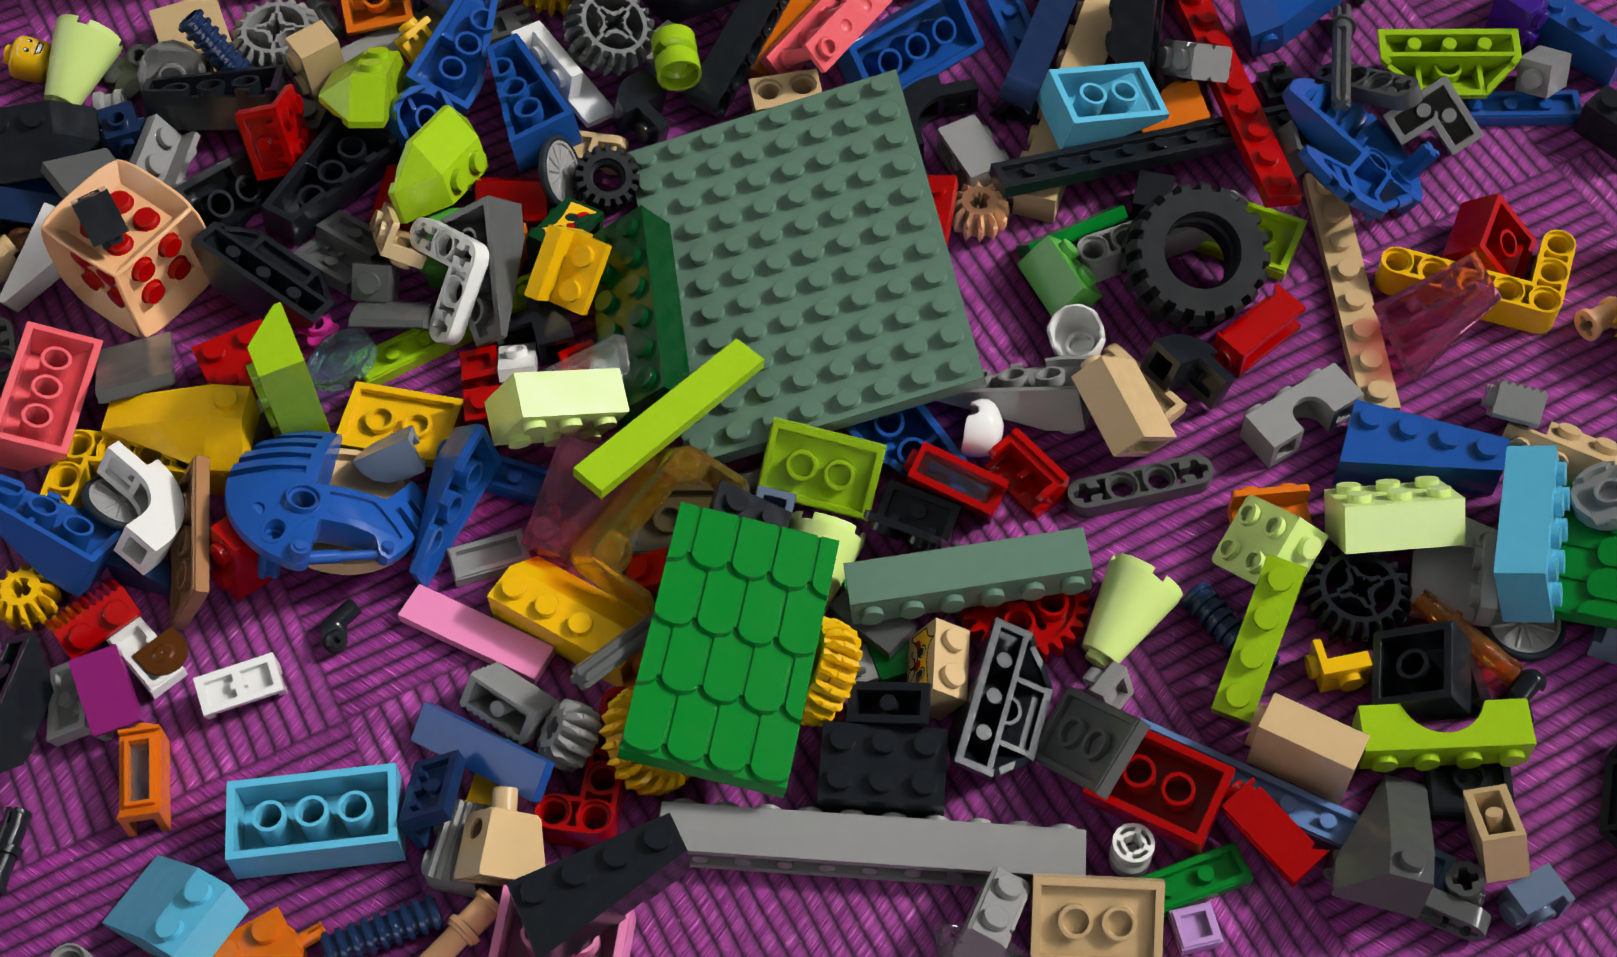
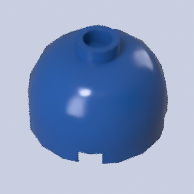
(413, 109)

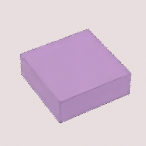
(1195, 928)

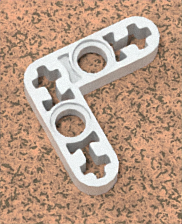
(460, 271)

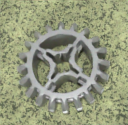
(264, 31)

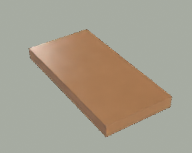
(191, 546)

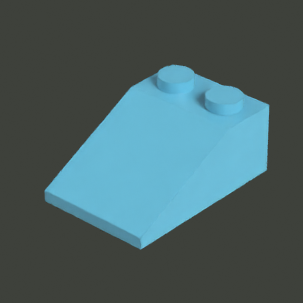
(1099, 102)
(177, 911)

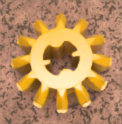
(27, 598)

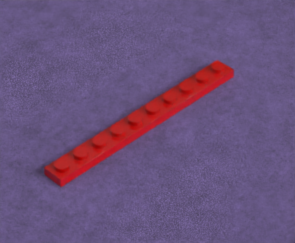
(1242, 110)

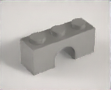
(1322, 396)

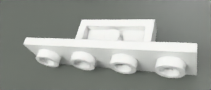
(566, 75)

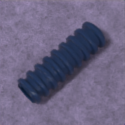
(211, 42)
(1215, 616)
(383, 930)

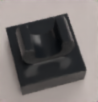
(1274, 82)

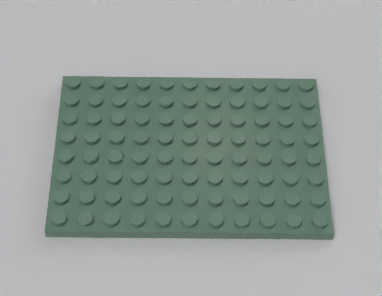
(820, 256)

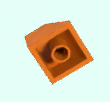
(373, 15)

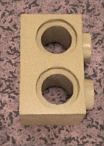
(782, 88)

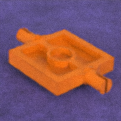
(269, 937)

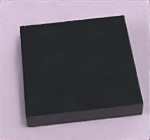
(1447, 784)

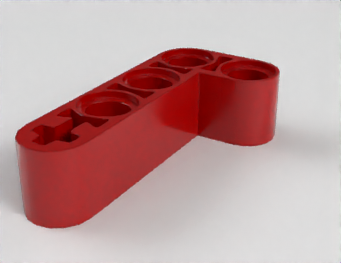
(591, 803)

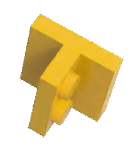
(568, 268)

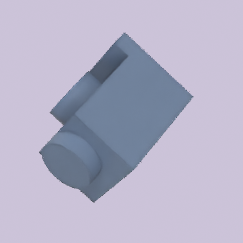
(1535, 899)

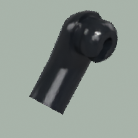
(334, 627)
(1526, 686)

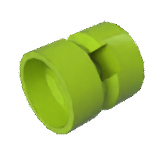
(676, 57)

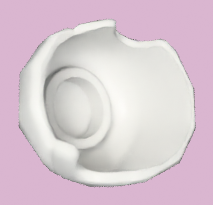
(1076, 331)
(982, 429)

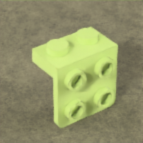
(1264, 530)

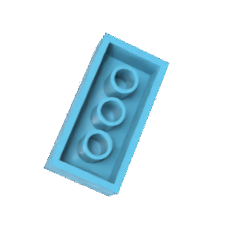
(1531, 534)
(314, 821)

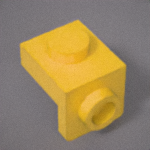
(413, 37)
(1339, 672)

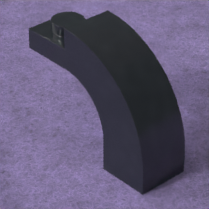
(931, 100)

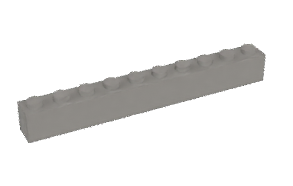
(871, 845)

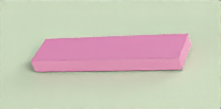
(476, 633)

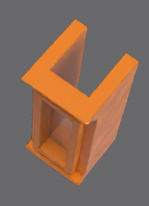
(144, 777)

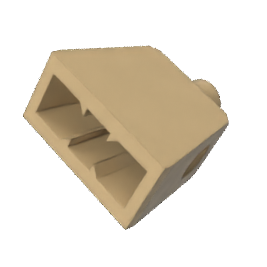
(500, 842)

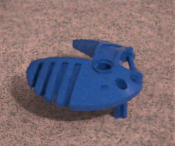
(1355, 152)
(285, 504)

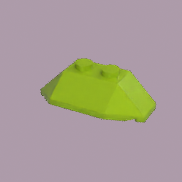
(1468, 57)
(364, 88)
(437, 166)

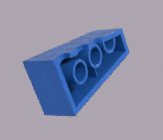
(528, 101)
(1405, 446)

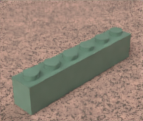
(968, 576)

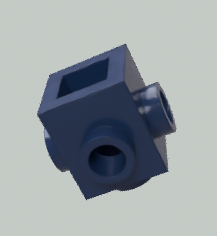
(120, 136)

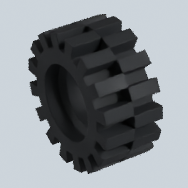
(610, 159)

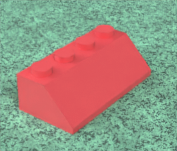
(45, 395)

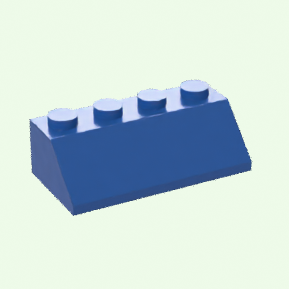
(1585, 36)
(914, 41)

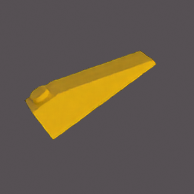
(188, 422)

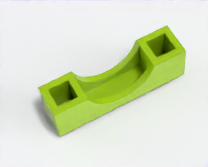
(1258, 640)
(1499, 735)

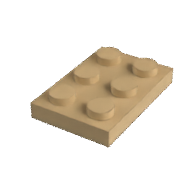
(1096, 916)

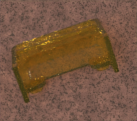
(605, 545)

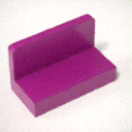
(106, 690)

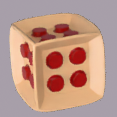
(147, 275)

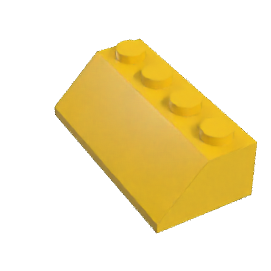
(562, 612)

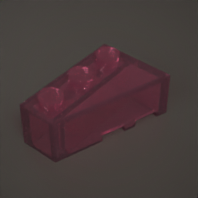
(1436, 312)
(563, 504)

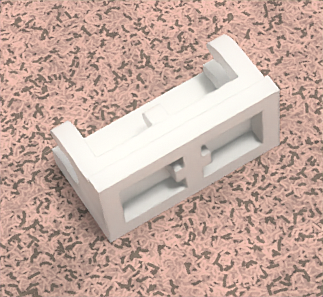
(239, 684)

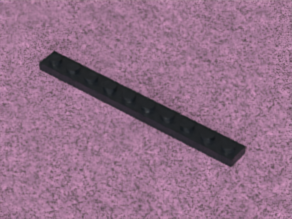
(1120, 155)

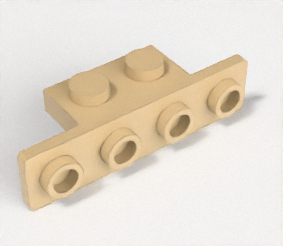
(1572, 445)

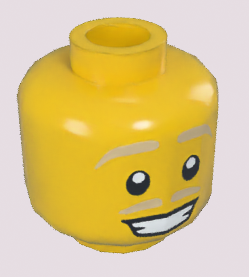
(28, 59)

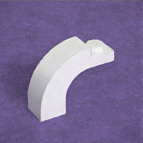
(157, 503)

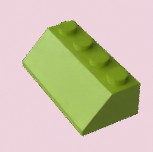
(283, 378)

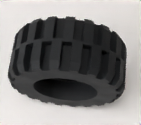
(1232, 230)

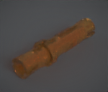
(1482, 648)

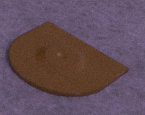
(164, 653)

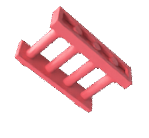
(821, 34)

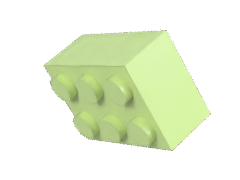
(553, 403)
(1394, 515)

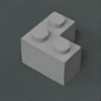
(1442, 112)

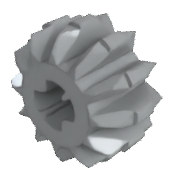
(569, 735)

